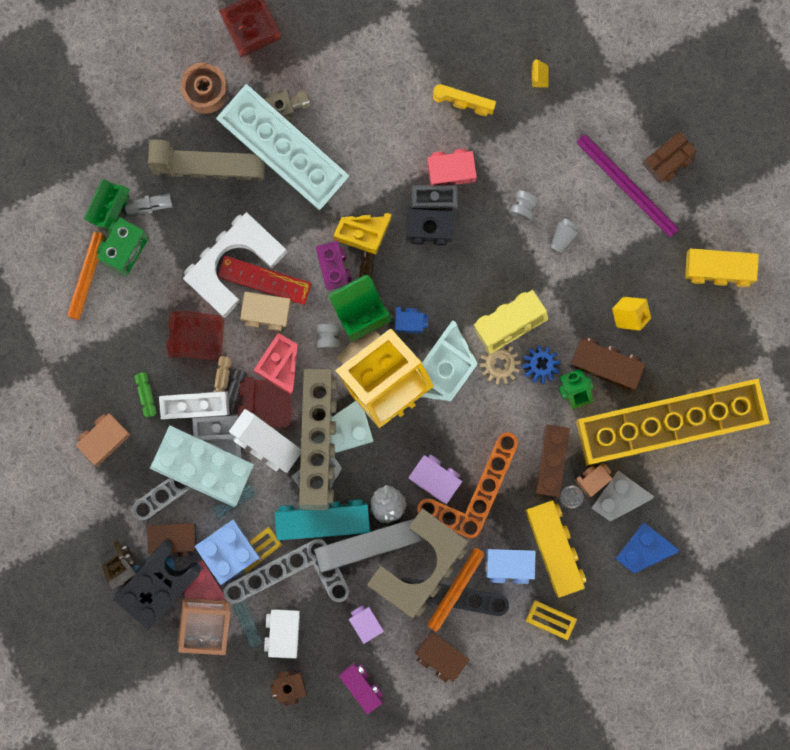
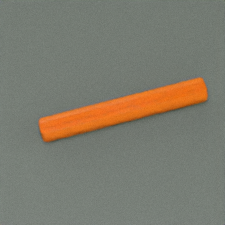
(85, 277)
(456, 589)

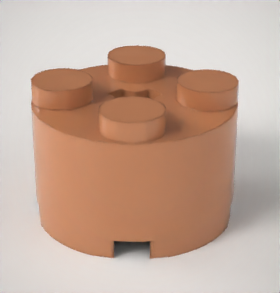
(213, 79)

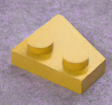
(362, 231)

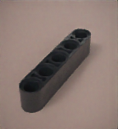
(463, 600)

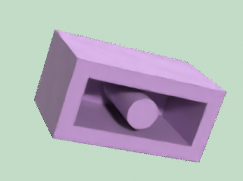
(435, 479)
(365, 623)

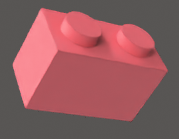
(451, 168)

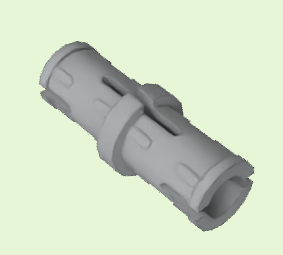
(148, 204)

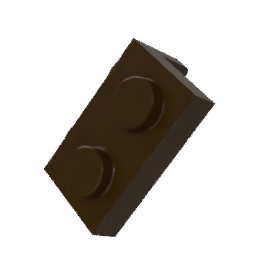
(120, 567)

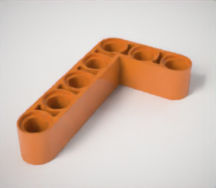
(479, 493)

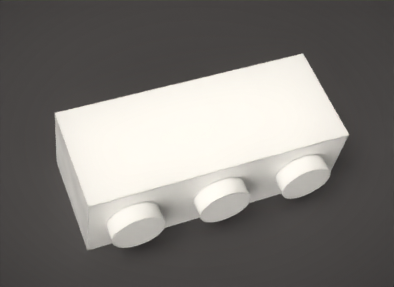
(264, 442)

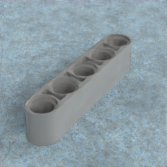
(366, 546)

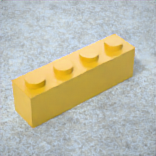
(555, 549)

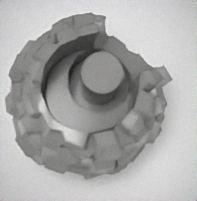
(387, 504)

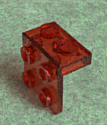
(195, 335)
(266, 402)

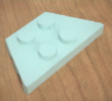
(448, 364)

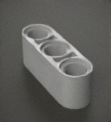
(152, 501)

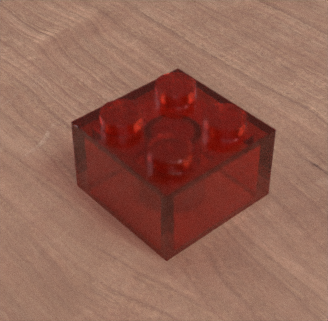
(249, 25)

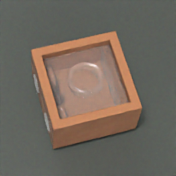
(203, 626)

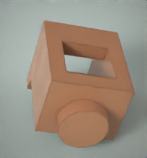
(594, 479)

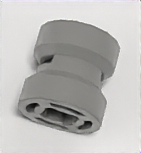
(524, 204)
(328, 336)

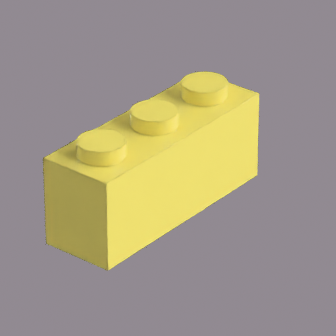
(510, 321)

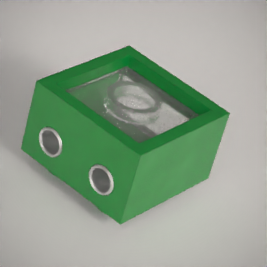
(122, 246)

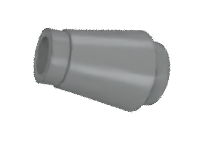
(564, 234)

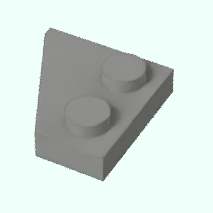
(216, 432)

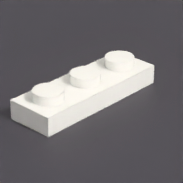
(194, 405)

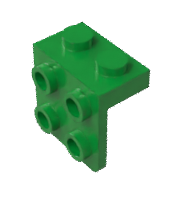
(359, 308)

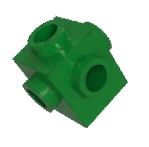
(576, 389)

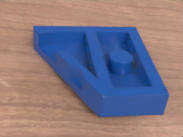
(645, 549)

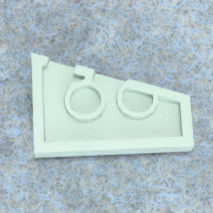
(351, 429)

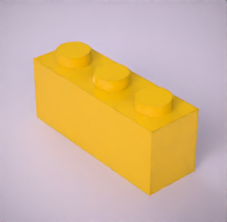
(721, 267)

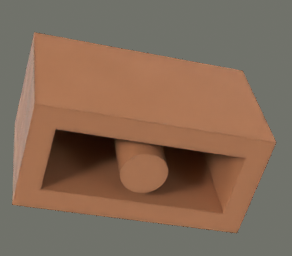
(102, 439)

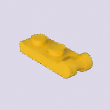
(463, 99)

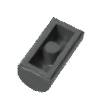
(434, 197)

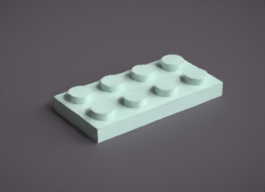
(201, 466)

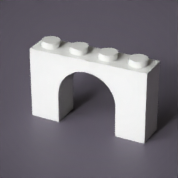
(244, 234)

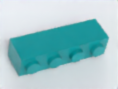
(338, 520)

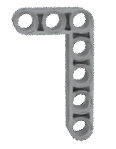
(288, 570)

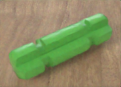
(145, 394)

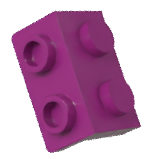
(332, 266)

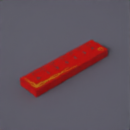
(264, 280)

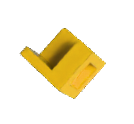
(631, 313)

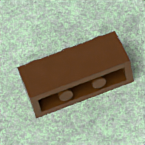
(607, 364)
(552, 461)

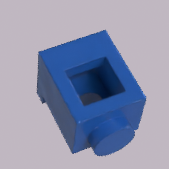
(410, 321)

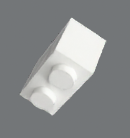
(283, 633)

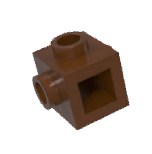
(295, 681)

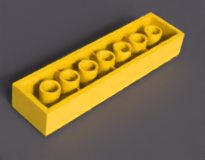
(672, 422)

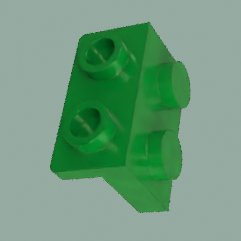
(106, 204)

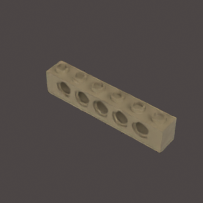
(315, 381)

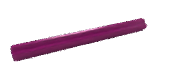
(627, 185)

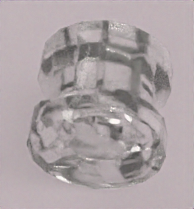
(572, 494)

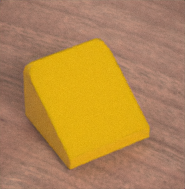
(540, 74)

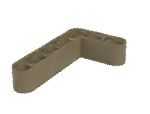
(175, 163)

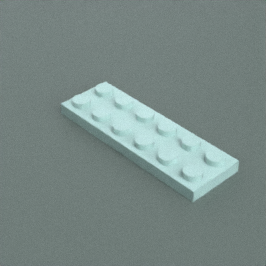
(282, 147)

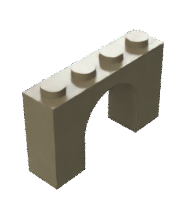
(447, 547)

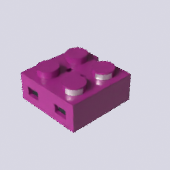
(366, 694)

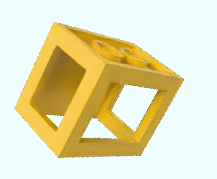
(385, 378)

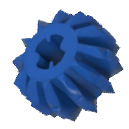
(548, 366)

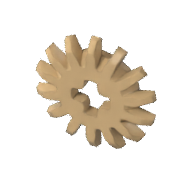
(498, 373)

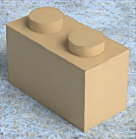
(265, 311)

